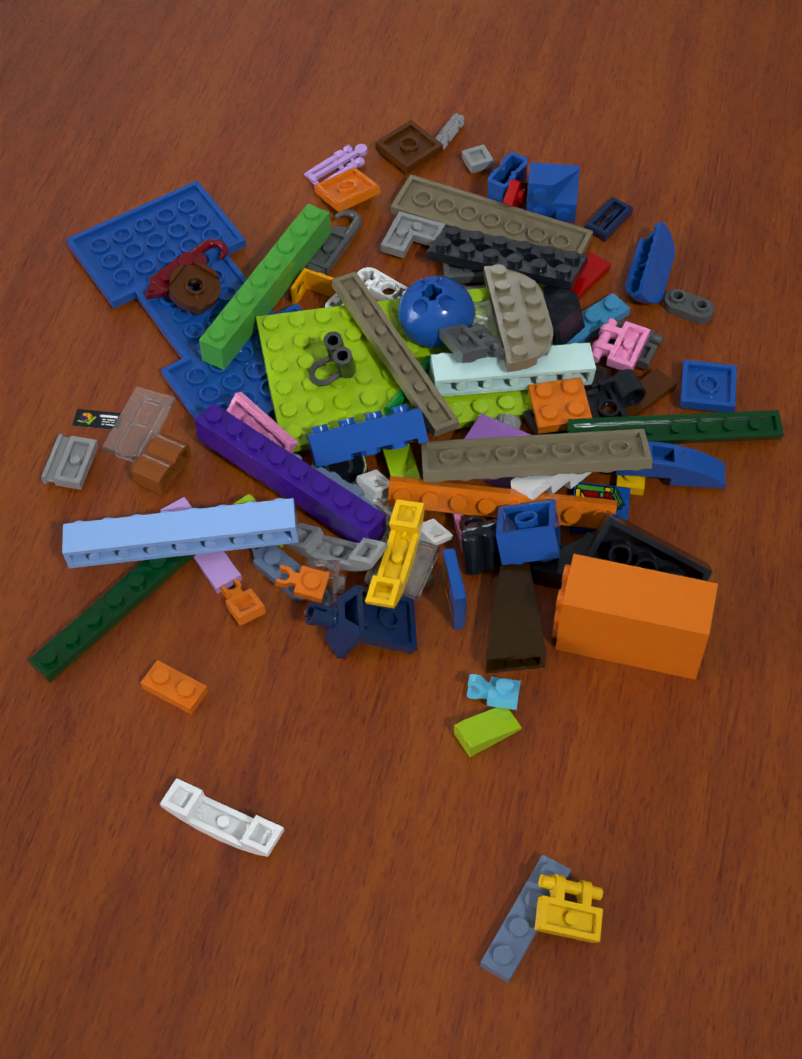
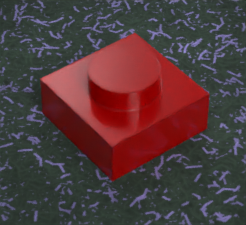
(516, 193)

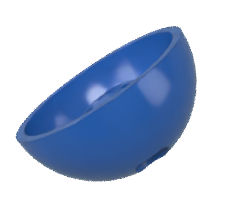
(432, 305)

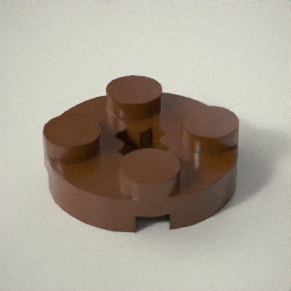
(192, 300)

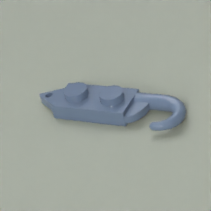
(268, 562)

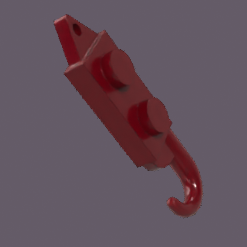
(160, 281)

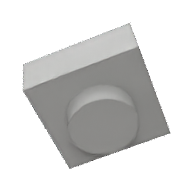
(477, 158)

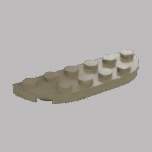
(518, 316)

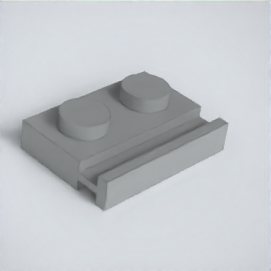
(70, 461)

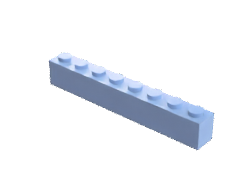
(180, 533)

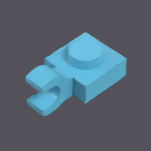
(498, 692)

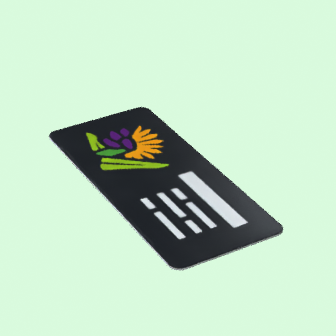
(95, 419)

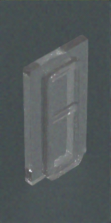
(138, 423)

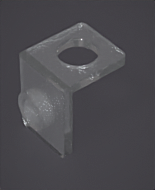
(335, 573)

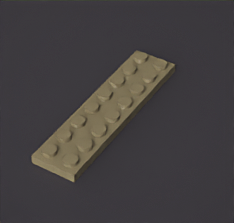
(482, 214)
(535, 455)

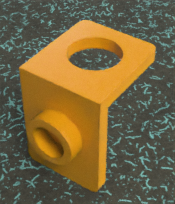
(313, 281)

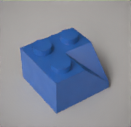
(553, 190)
(528, 532)

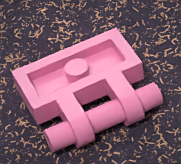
(627, 347)

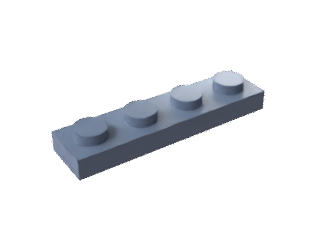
(518, 928)

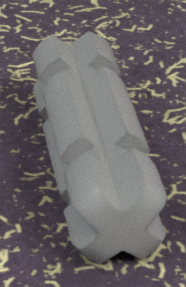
(450, 129)

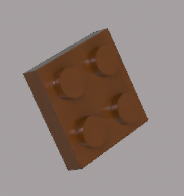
(409, 146)

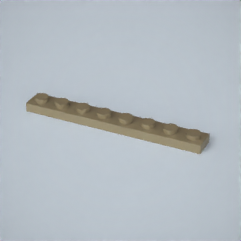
(395, 354)

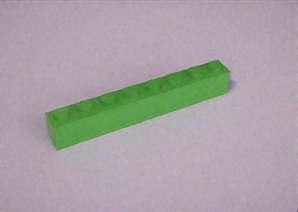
(265, 286)

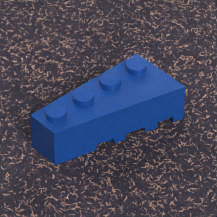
(366, 435)

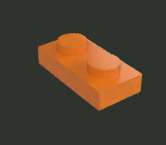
(174, 687)

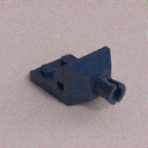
(355, 622)

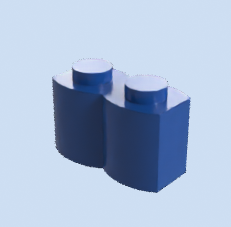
(512, 167)

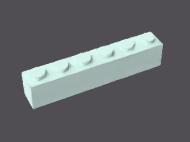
(490, 373)

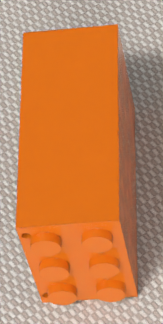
(634, 616)

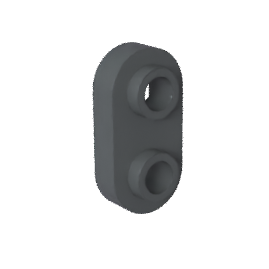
(688, 306)

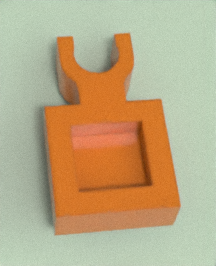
(308, 583)
(242, 605)

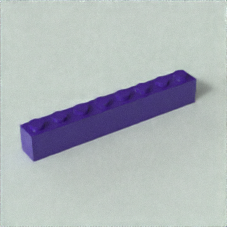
(289, 475)

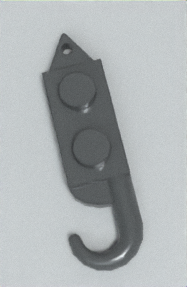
(335, 244)

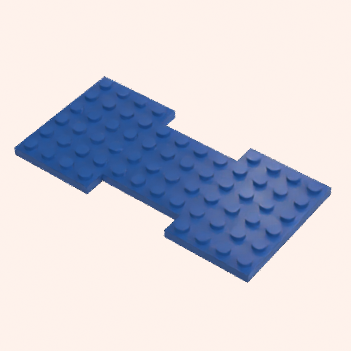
(144, 240)

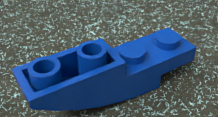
(682, 466)

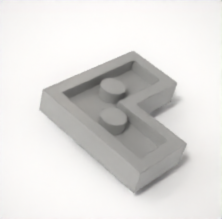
(407, 229)

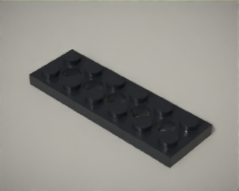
(538, 262)

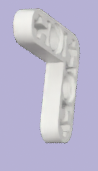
(375, 286)

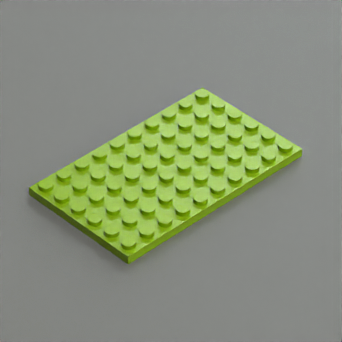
(295, 342)

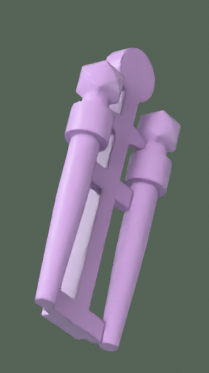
(337, 161)

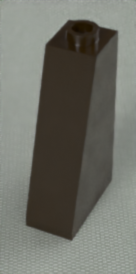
(516, 627)

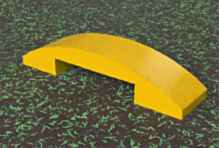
(399, 556)

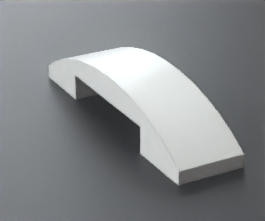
(376, 491)
(220, 821)

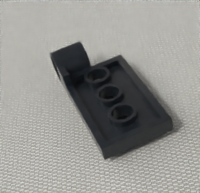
(614, 392)

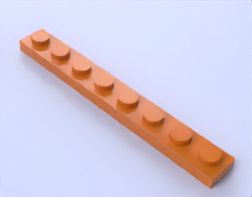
(486, 500)

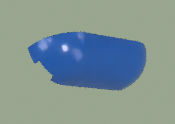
(651, 266)

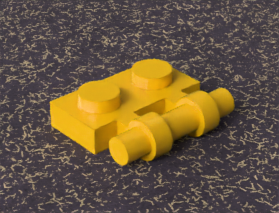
(565, 917)

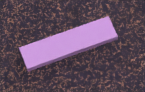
(215, 565)

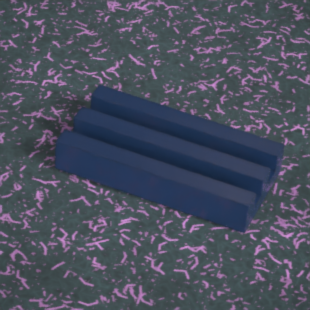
(609, 226)

